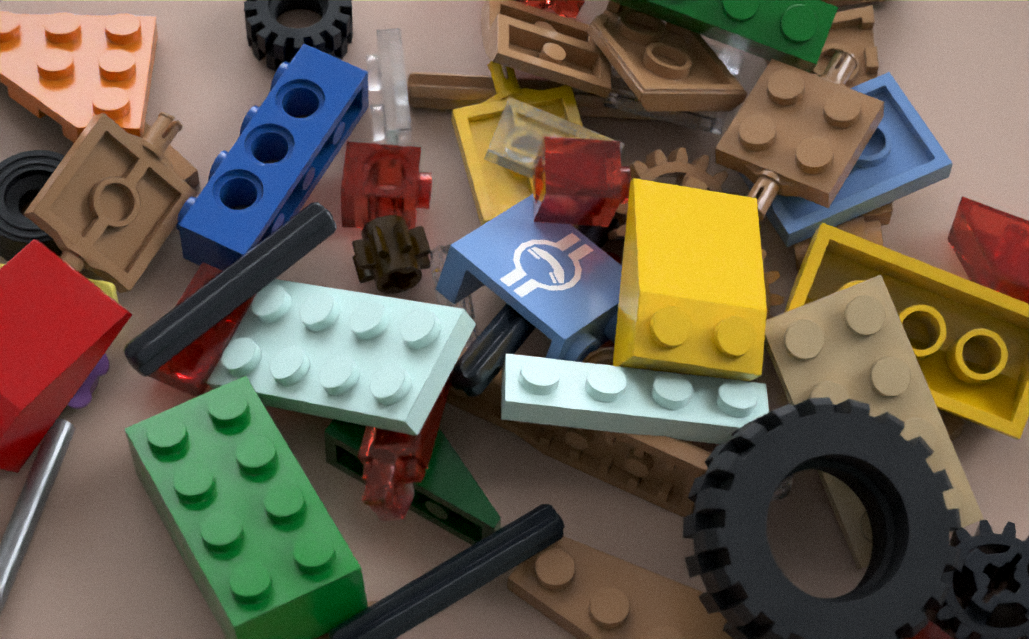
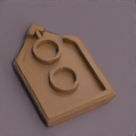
(664, 63)

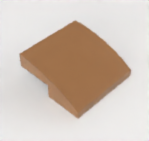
(544, 45)

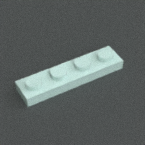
(627, 399)

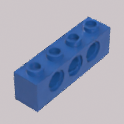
(311, 86)

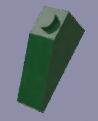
(444, 496)

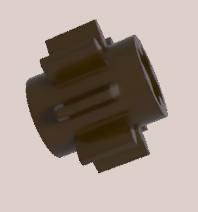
(391, 254)

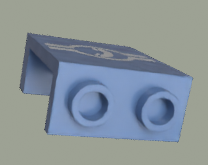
(544, 274)

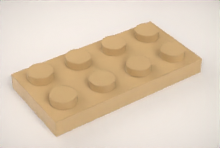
(860, 352)

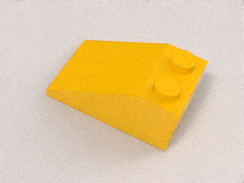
(691, 283)

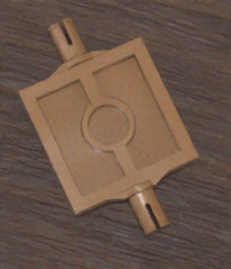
(800, 132)
(113, 199)

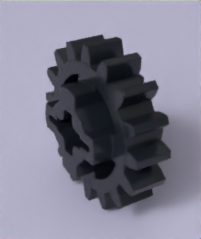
(983, 566)

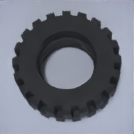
(889, 479)

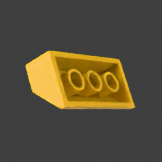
(962, 333)

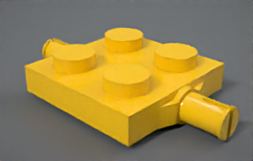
(492, 185)

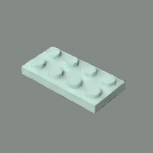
(345, 354)

